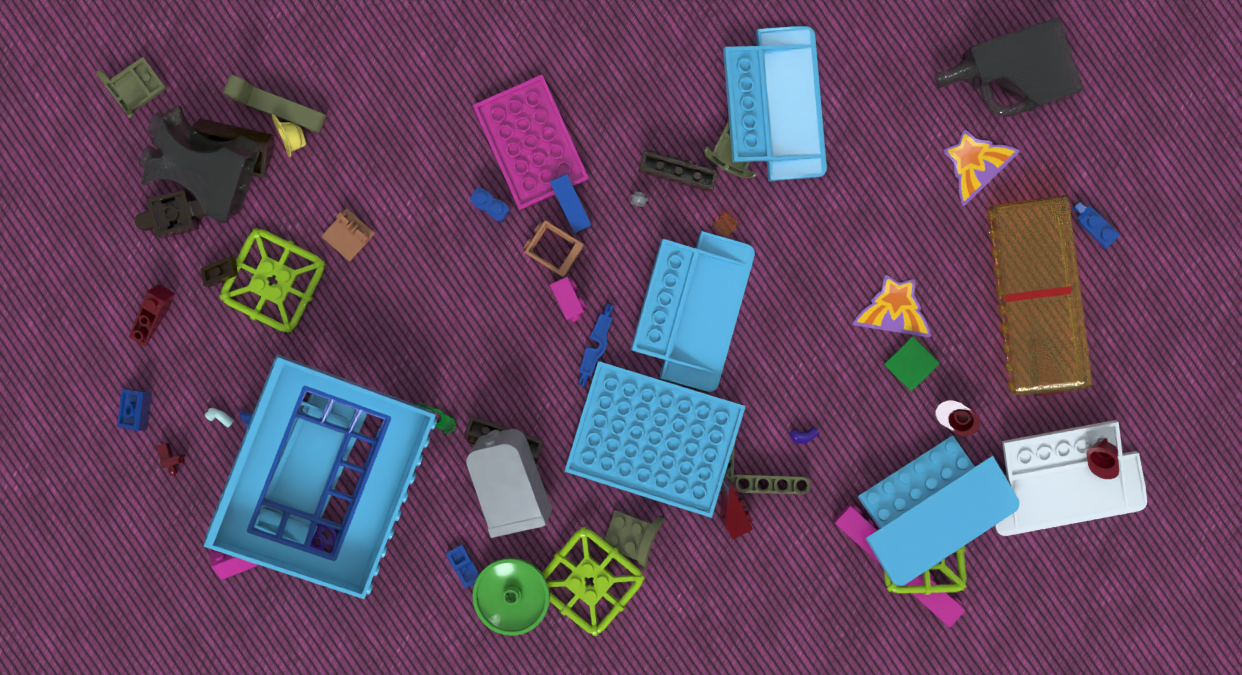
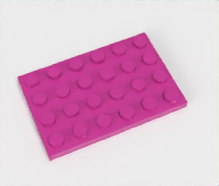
(529, 141)

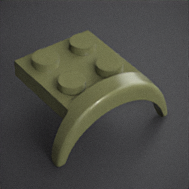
(133, 86)
(722, 156)
(633, 536)

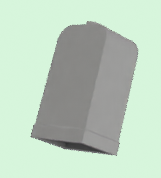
(508, 483)

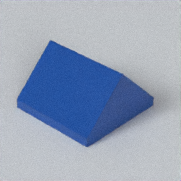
(134, 409)

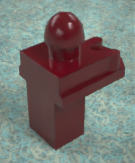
(168, 460)

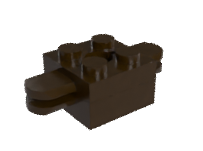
(170, 214)

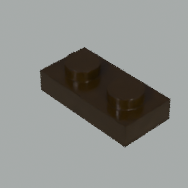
(219, 271)

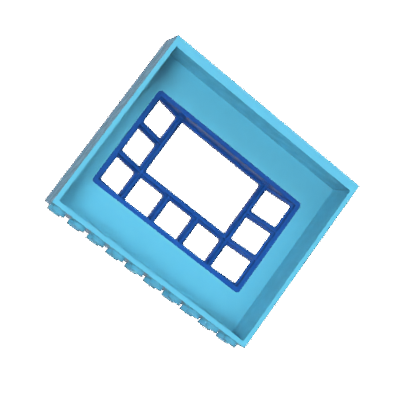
(372, 505)

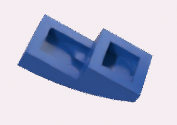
(463, 565)

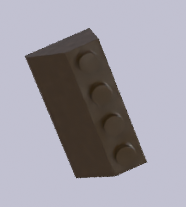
(225, 132)

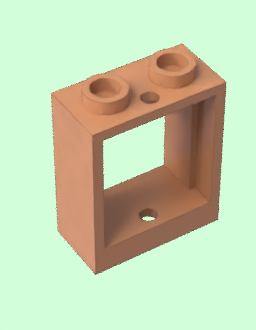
(569, 261)

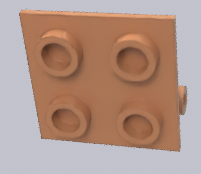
(348, 234)

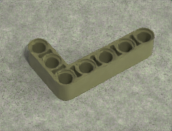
(263, 101)
(771, 481)

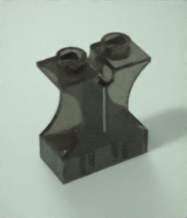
(211, 169)

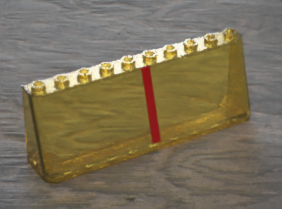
(1039, 296)

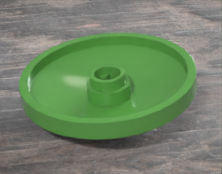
(511, 596)

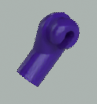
(803, 438)

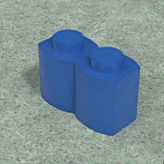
(494, 207)

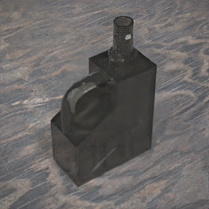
(1027, 64)

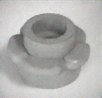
(638, 199)

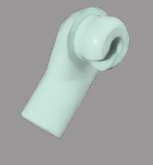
(220, 415)

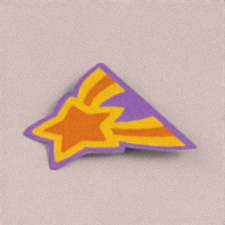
(977, 163)
(895, 310)

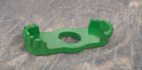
(446, 423)

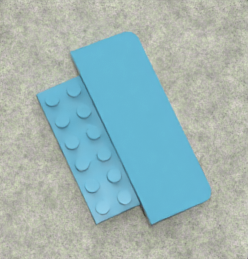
(777, 103)
(693, 308)
(306, 467)
(934, 509)

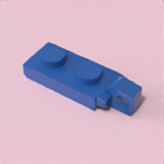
(1095, 225)

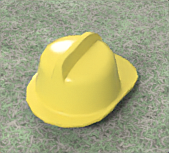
(291, 135)

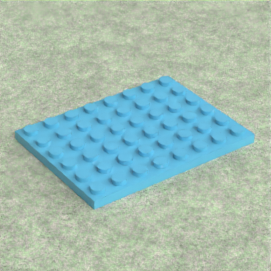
(655, 439)

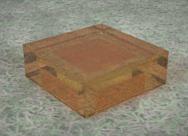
(725, 224)

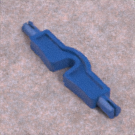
(600, 335)

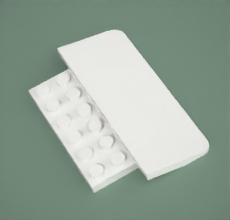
(1057, 486)

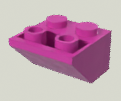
(228, 565)

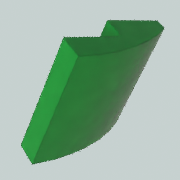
(912, 363)

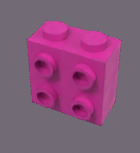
(567, 299)

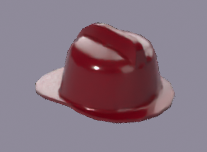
(958, 417)
(1103, 459)

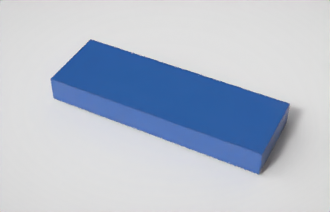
(570, 203)

